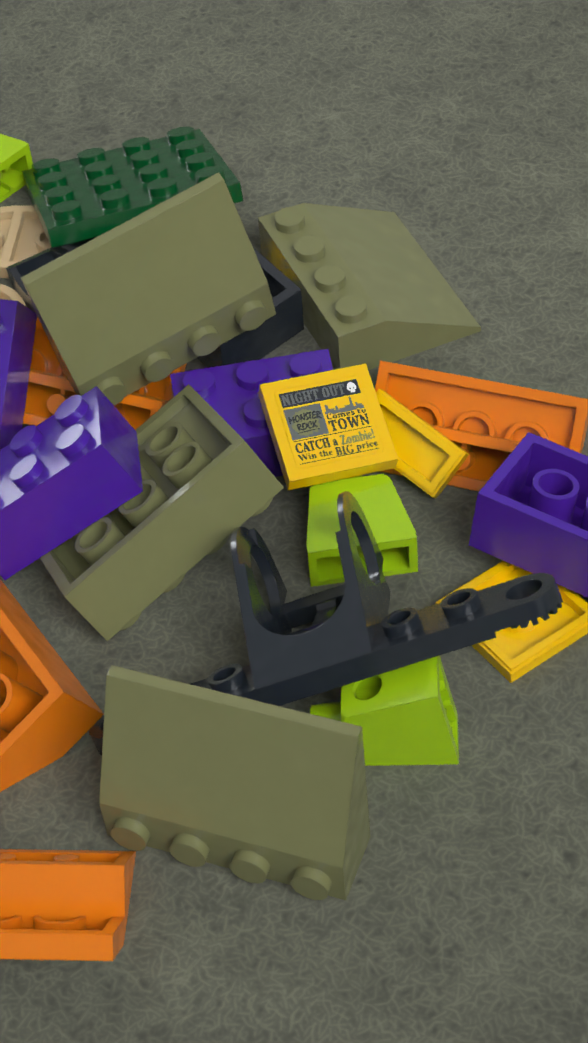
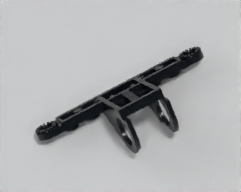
(351, 622)

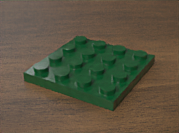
(110, 187)

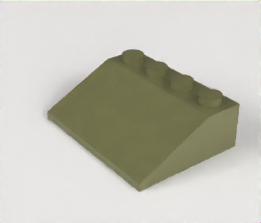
(363, 283)
(152, 293)
(195, 492)
(233, 783)

